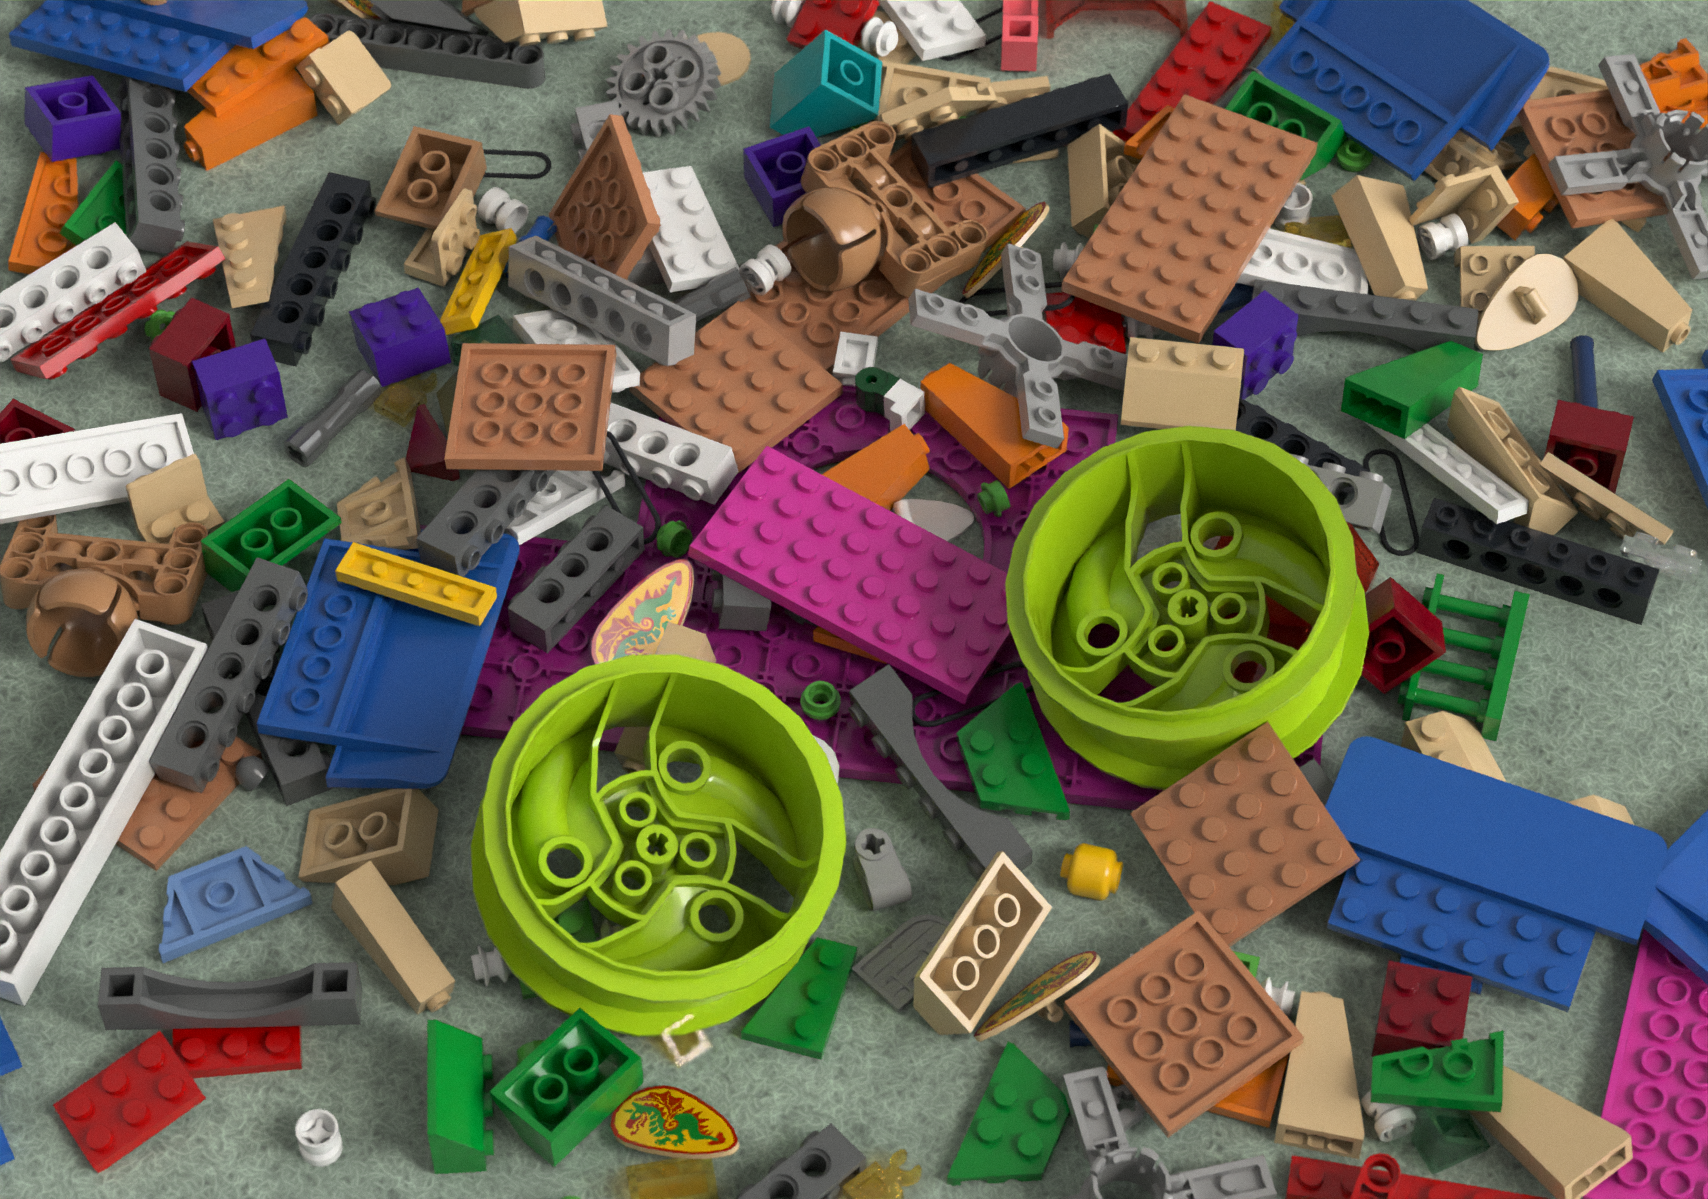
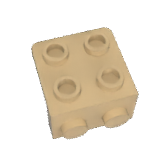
(344, 76)
(442, 250)

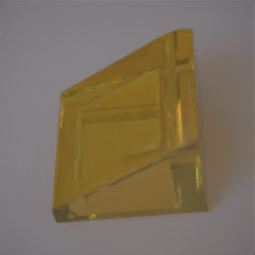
(677, 1045)

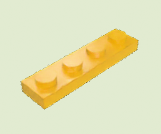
(478, 281)
(416, 584)

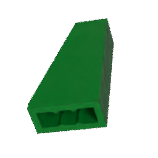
(1411, 389)

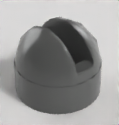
(251, 771)

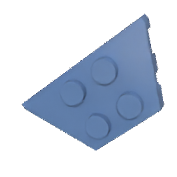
(224, 900)

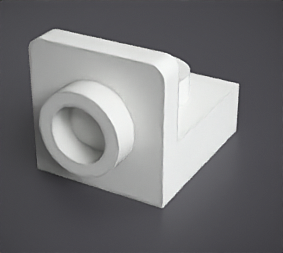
(853, 355)

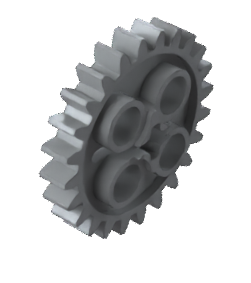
(664, 82)

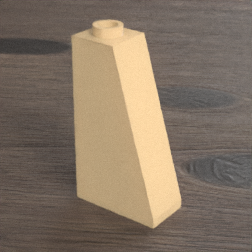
(1382, 236)
(1629, 287)
(677, 641)
(392, 938)
(1320, 1087)
(1556, 1138)

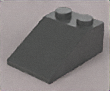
(426, 13)

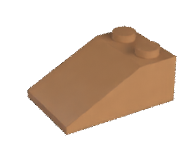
(431, 177)

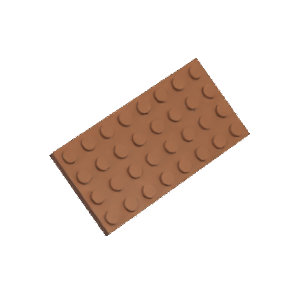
(1189, 218)
(870, 307)

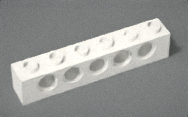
(66, 288)
(670, 455)

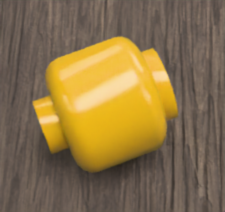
(1092, 871)

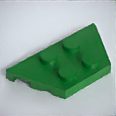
(1010, 759)
(1013, 1125)

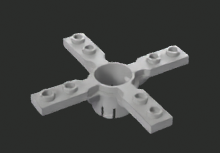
(1644, 163)
(1005, 341)
(1113, 1160)

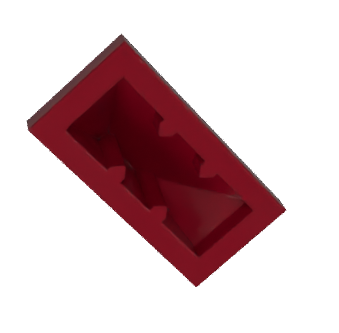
(428, 448)

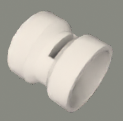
(1296, 207)
(501, 210)
(1442, 236)
(767, 268)
(1391, 1119)
(312, 1130)

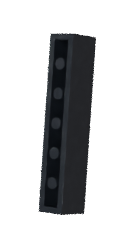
(1017, 130)

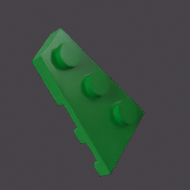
(99, 209)
(806, 1001)
(1445, 1077)

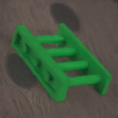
(1494, 679)

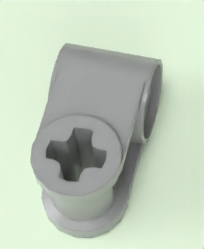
(879, 870)

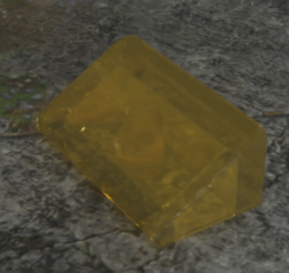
(673, 1179)

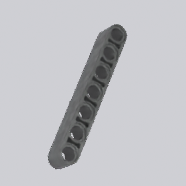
(441, 51)

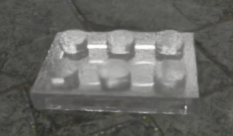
(1677, 563)

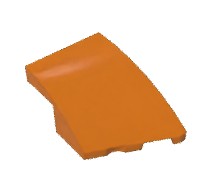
(1678, 81)

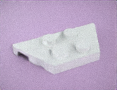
(561, 498)

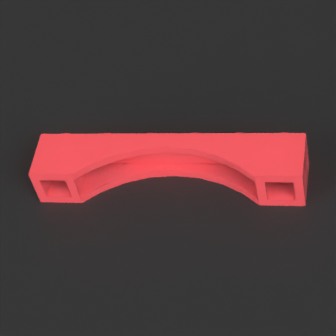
(1019, 35)

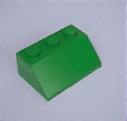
(1284, 110)
(269, 529)
(568, 1086)
(458, 1099)

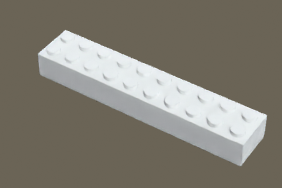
(87, 799)

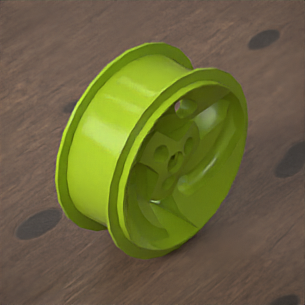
(1082, 570)
(757, 785)

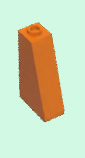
(250, 123)
(985, 423)
(884, 468)

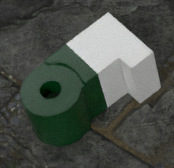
(889, 397)

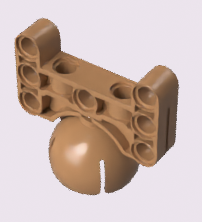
(872, 218)
(97, 588)

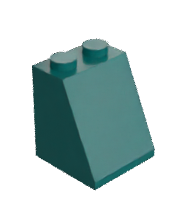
(826, 88)

